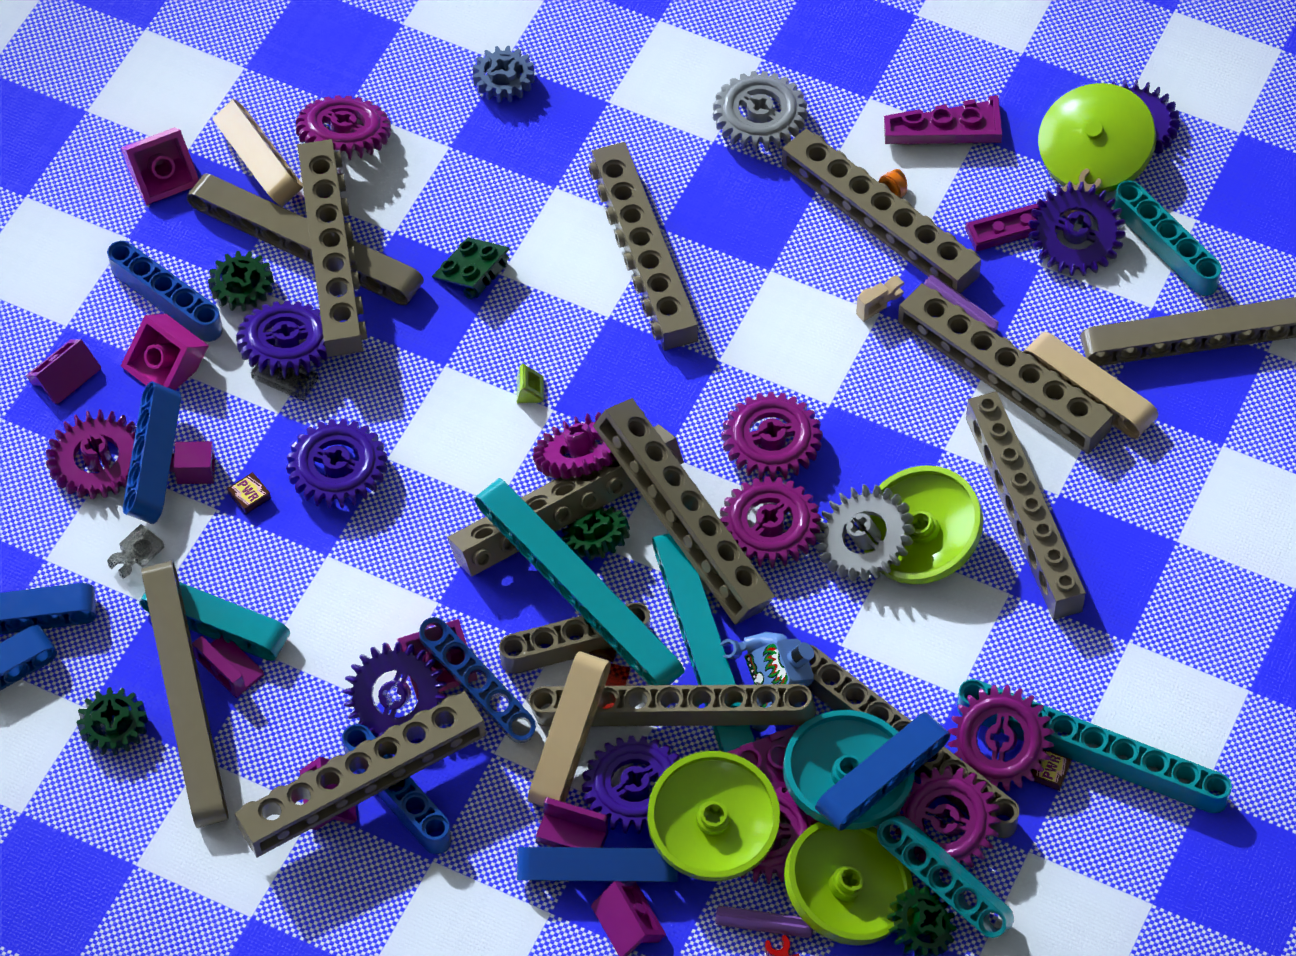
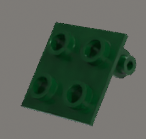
(473, 265)

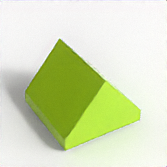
(529, 385)

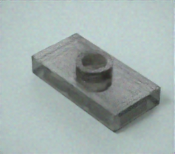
(294, 385)

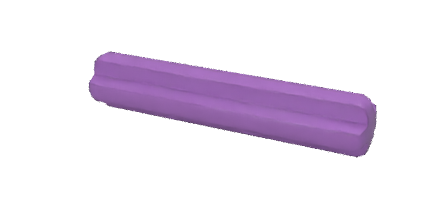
(957, 299)
(762, 921)

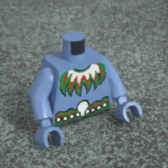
(774, 661)

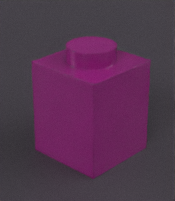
(194, 462)

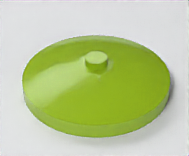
(1100, 131)
(945, 523)
(713, 816)
(844, 883)

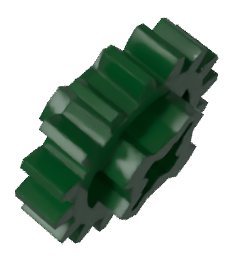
(240, 281)
(597, 533)
(97, 720)
(921, 922)

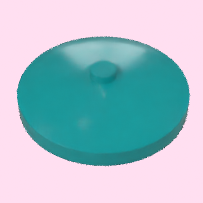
(827, 751)

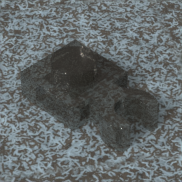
(137, 548)

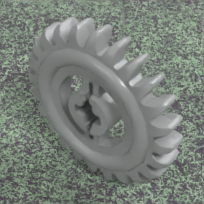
(762, 121)
(857, 511)

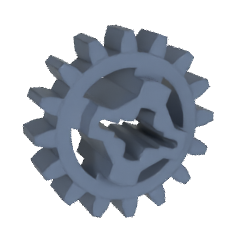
(503, 74)

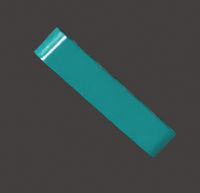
(1168, 238)
(244, 627)
(961, 878)

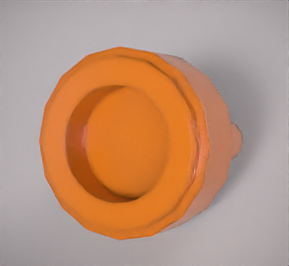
(896, 182)

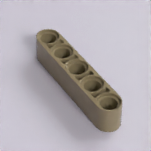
(557, 636)

